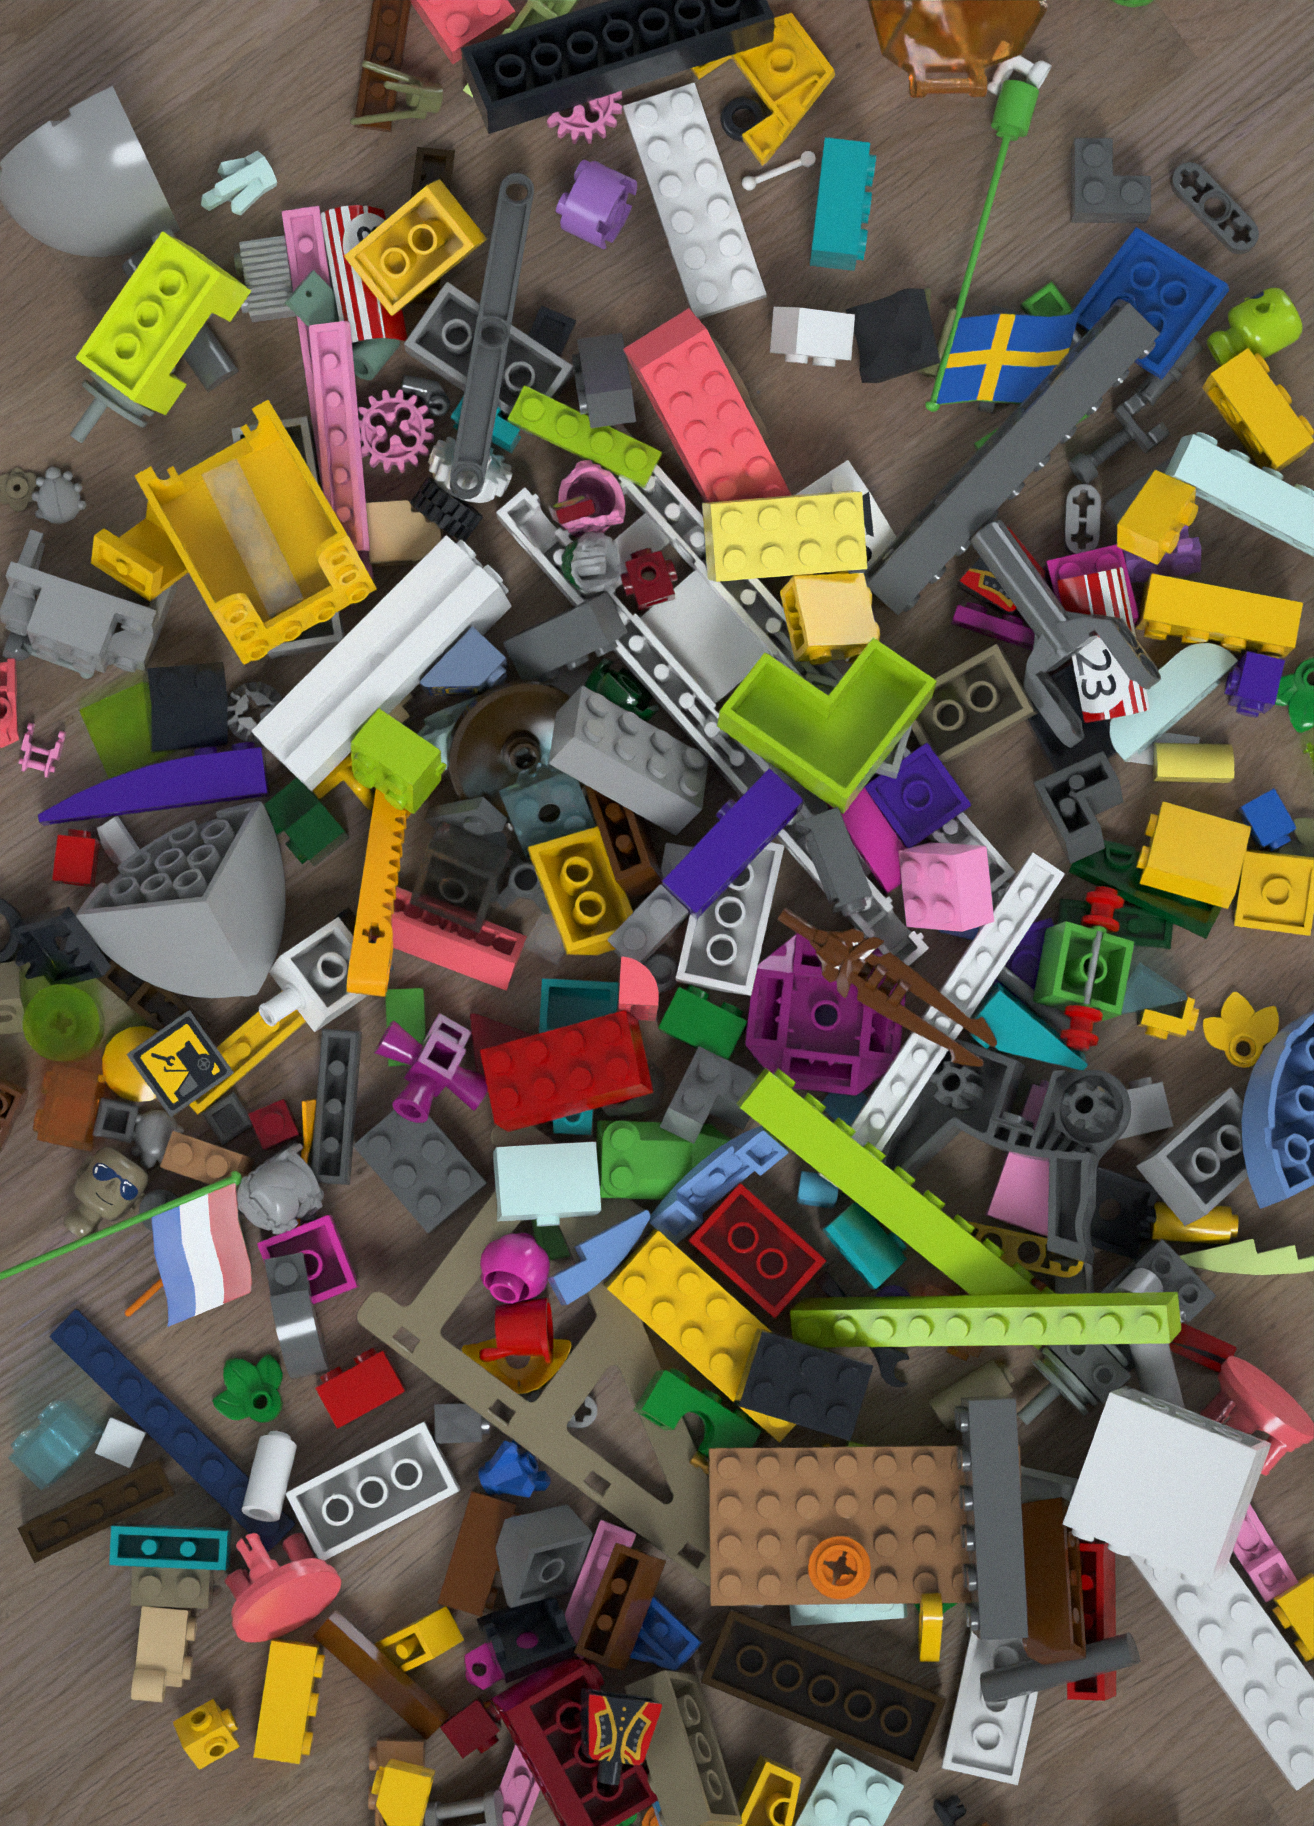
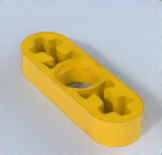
(930, 1627)

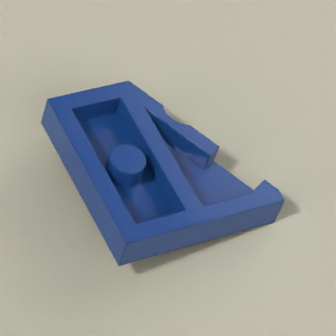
(664, 1638)

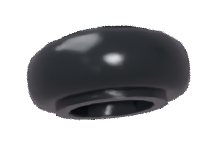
(733, 106)

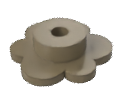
(17, 499)

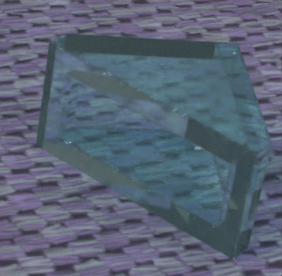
(1149, 990)

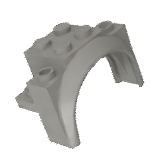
(78, 620)

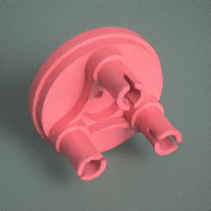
(1262, 1405)
(279, 1598)

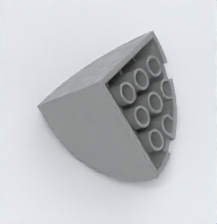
(86, 183)
(197, 907)

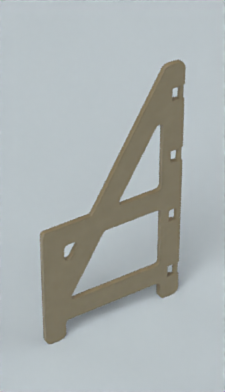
(541, 1425)

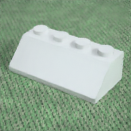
(727, 939)

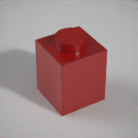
(76, 859)

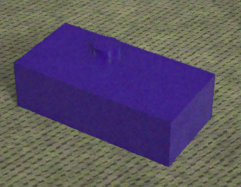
(733, 842)

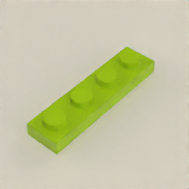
(572, 432)

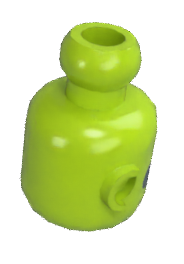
(1259, 323)

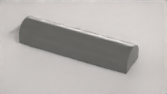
(205, 352)
(336, 1106)
(1032, 1676)

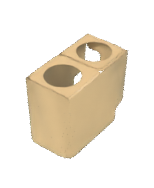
(399, 534)

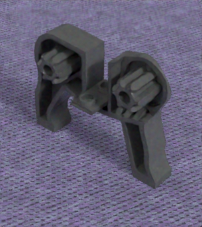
(1074, 1129)

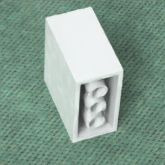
(1166, 1485)

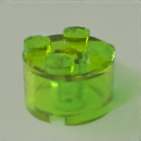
(46, 1010)

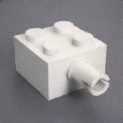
(314, 978)

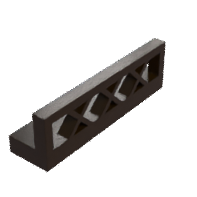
(96, 1510)

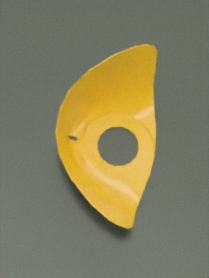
(531, 1376)

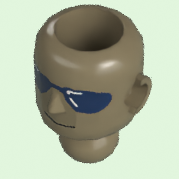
(107, 1188)

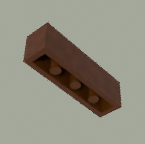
(1052, 1584)

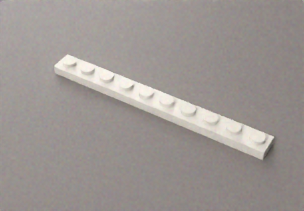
(963, 988)

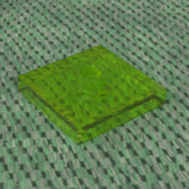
(121, 731)

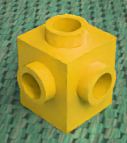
(207, 1733)

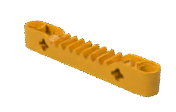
(372, 962)

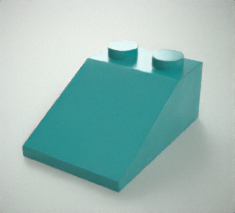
(1023, 1031)
(866, 1245)

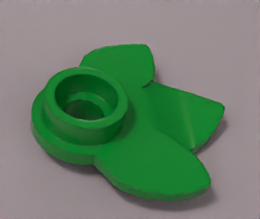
(1298, 695)
(246, 1385)

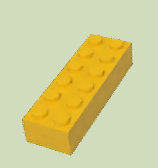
(691, 1316)

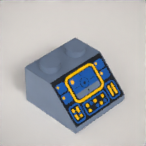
(466, 668)

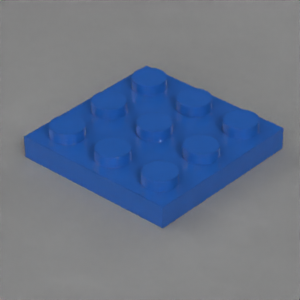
(1163, 288)

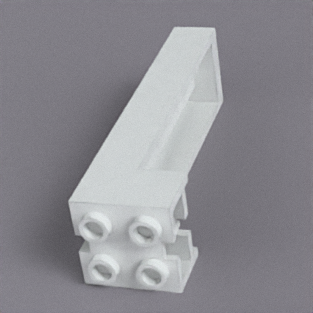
(382, 659)

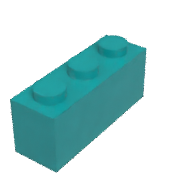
(170, 1546)

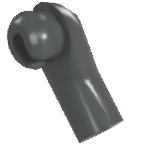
(428, 391)

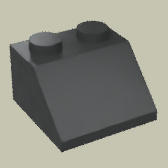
(541, 1554)

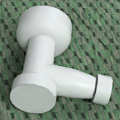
(1035, 73)

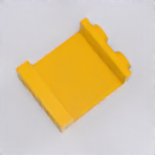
(140, 557)

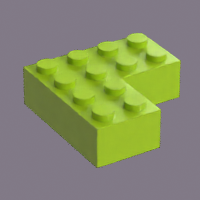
(822, 739)

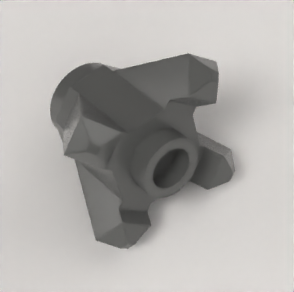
(523, 884)

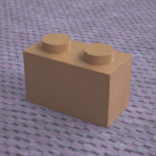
(203, 1160)

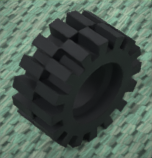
(446, 510)

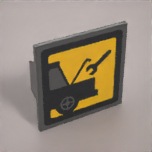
(180, 1063)

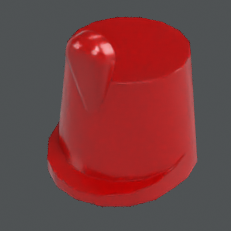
(522, 1330)

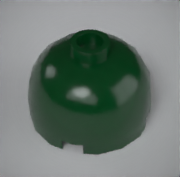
(621, 689)

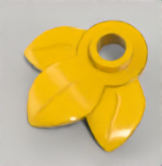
(1241, 1024)

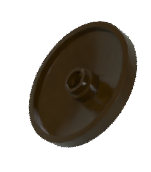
(499, 737)

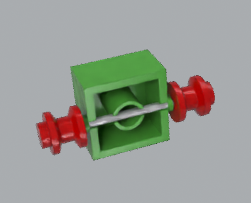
(1085, 969)

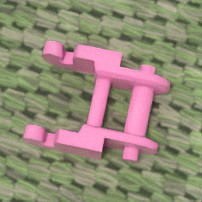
(53, 754)

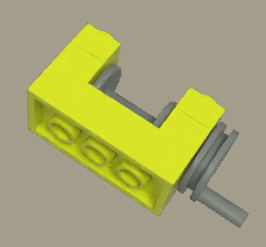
(150, 329)

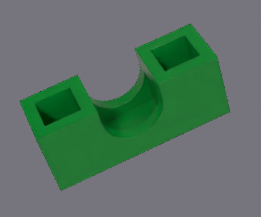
(671, 1397)

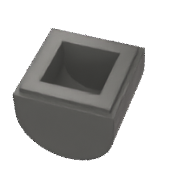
(115, 1120)

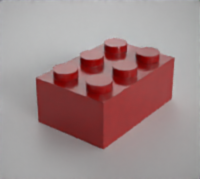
(757, 1250)

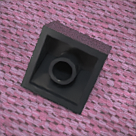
(186, 706)

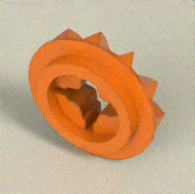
(847, 1584)

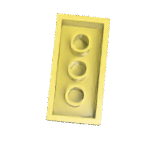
(784, 535)

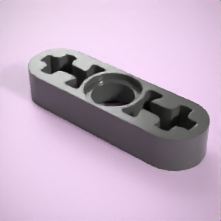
(1240, 222)

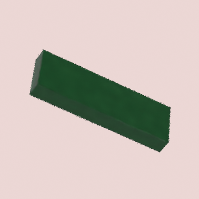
(1135, 923)

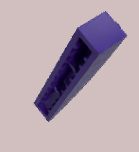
(170, 785)

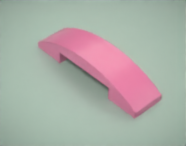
(1262, 1559)

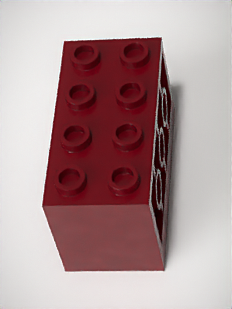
(552, 1750)

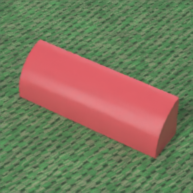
(482, 956)
(637, 990)

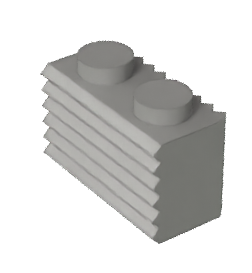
(268, 276)

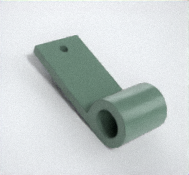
(320, 307)

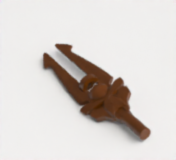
(850, 959)

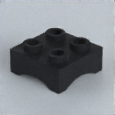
(894, 336)

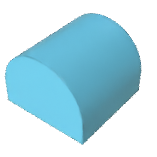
(816, 1191)

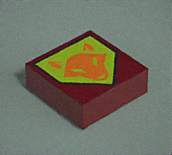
(572, 509)

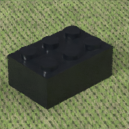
(803, 1384)

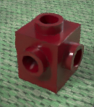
(653, 591)

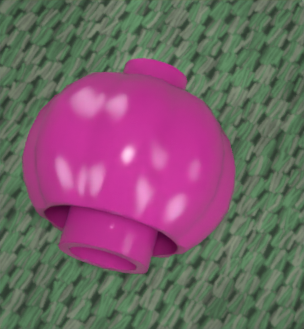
(514, 1268)

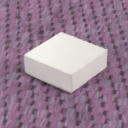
(120, 1442)

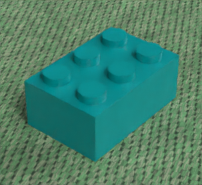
(842, 204)

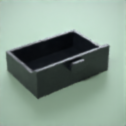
(1096, 733)

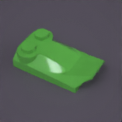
(647, 1160)

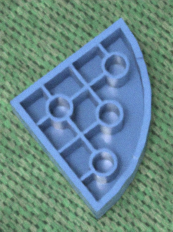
(1281, 1115)

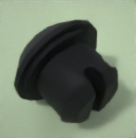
(947, 1810)

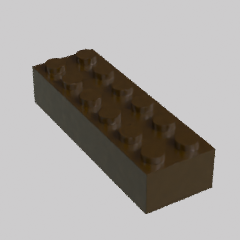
(823, 1689)

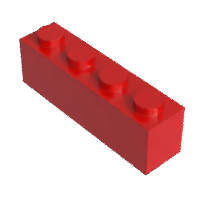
(1099, 1615)

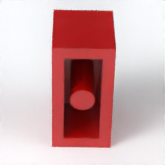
(359, 1388)

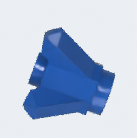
(512, 1472)

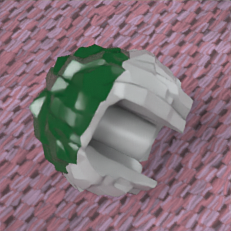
(591, 562)

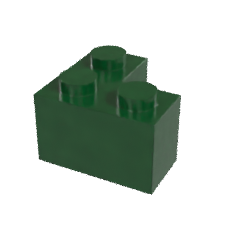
(306, 822)

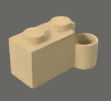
(162, 1651)

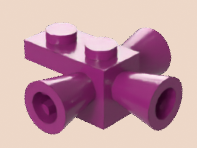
(432, 1067)

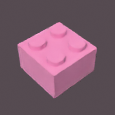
(946, 886)

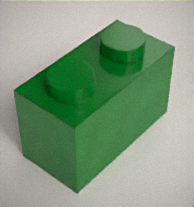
(703, 1024)

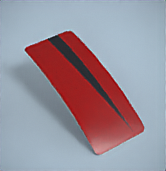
(1201, 1347)

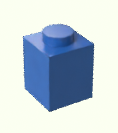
(1268, 821)

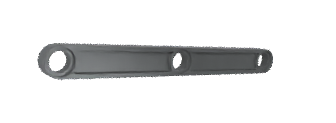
(488, 359)

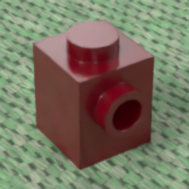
(473, 1727)

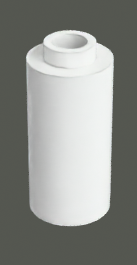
(269, 1477)

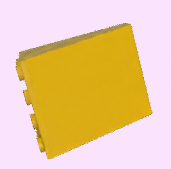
(300, 520)

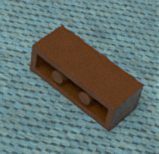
(626, 845)
(474, 1556)
(620, 1606)

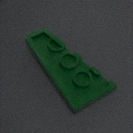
(1117, 869)

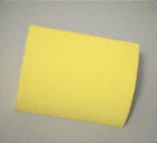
(1193, 762)

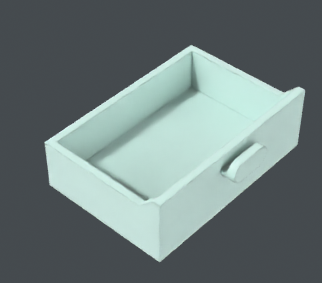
(546, 1182)

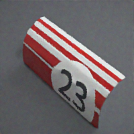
(355, 301)
(1100, 680)

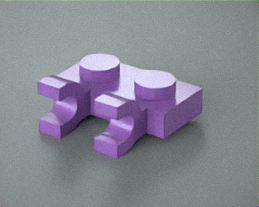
(1181, 562)

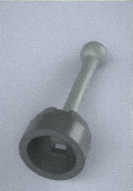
(20, 649)

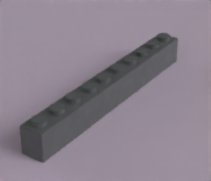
(1010, 456)

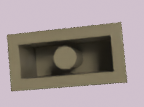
(172, 1587)

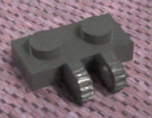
(471, 815)

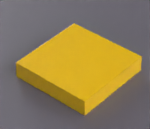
(1276, 892)

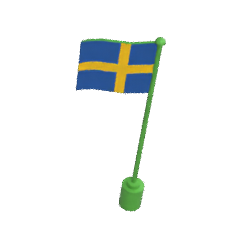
(1000, 354)

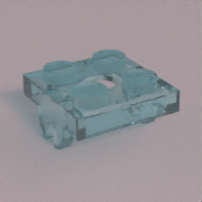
(537, 790)

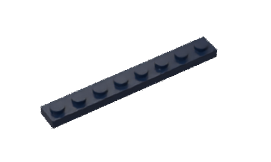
(164, 1422)

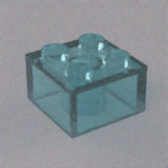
(55, 1443)

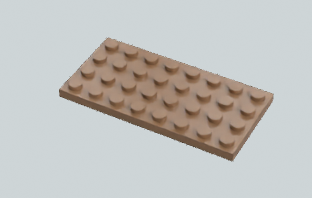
(782, 1501)

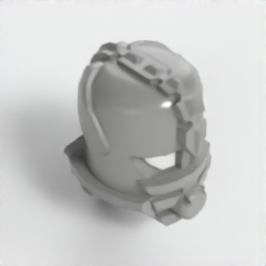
(280, 1191)

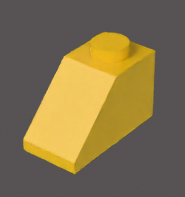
(421, 1640)

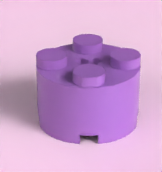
(596, 203)

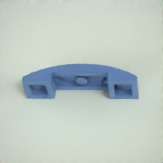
(713, 1178)

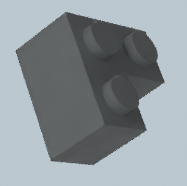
(1100, 195)
(1074, 798)
(707, 1088)

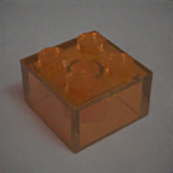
(69, 1107)

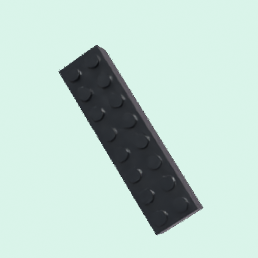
(605, 53)

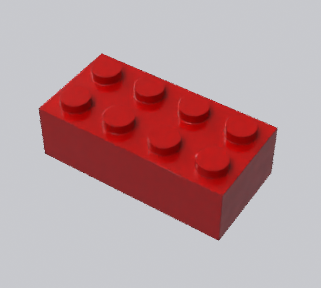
(566, 1071)

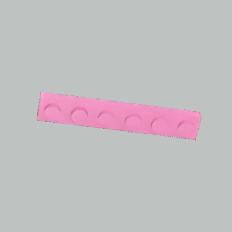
(339, 428)

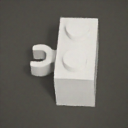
(812, 334)

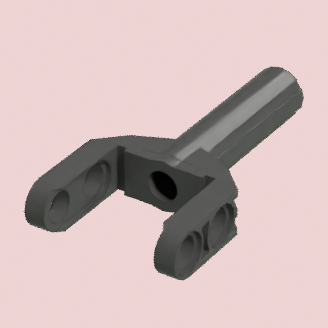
(1057, 631)

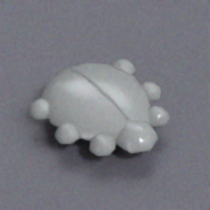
(58, 496)
(153, 1135)

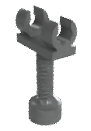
(1085, 466)

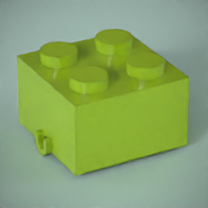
(395, 762)

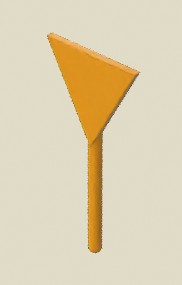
(308, 1114)

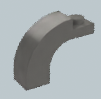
(295, 1316)

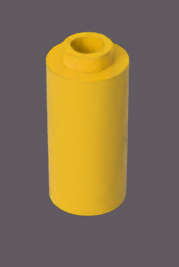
(1212, 1228)

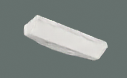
(116, 841)

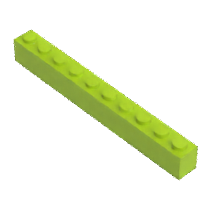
(881, 1191)
(988, 1320)

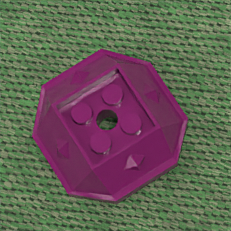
(787, 1036)

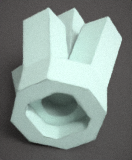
(242, 183)

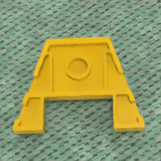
(787, 78)

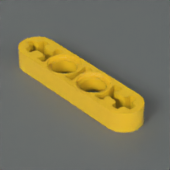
(1010, 1244)

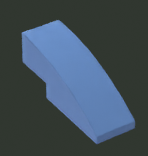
(598, 1258)

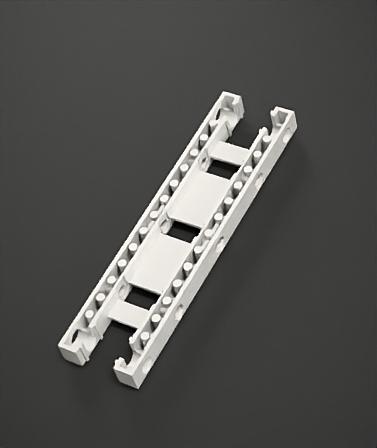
(705, 646)

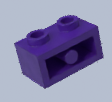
(1254, 684)

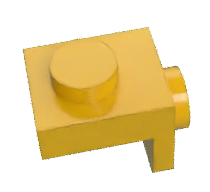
(1160, 1025)

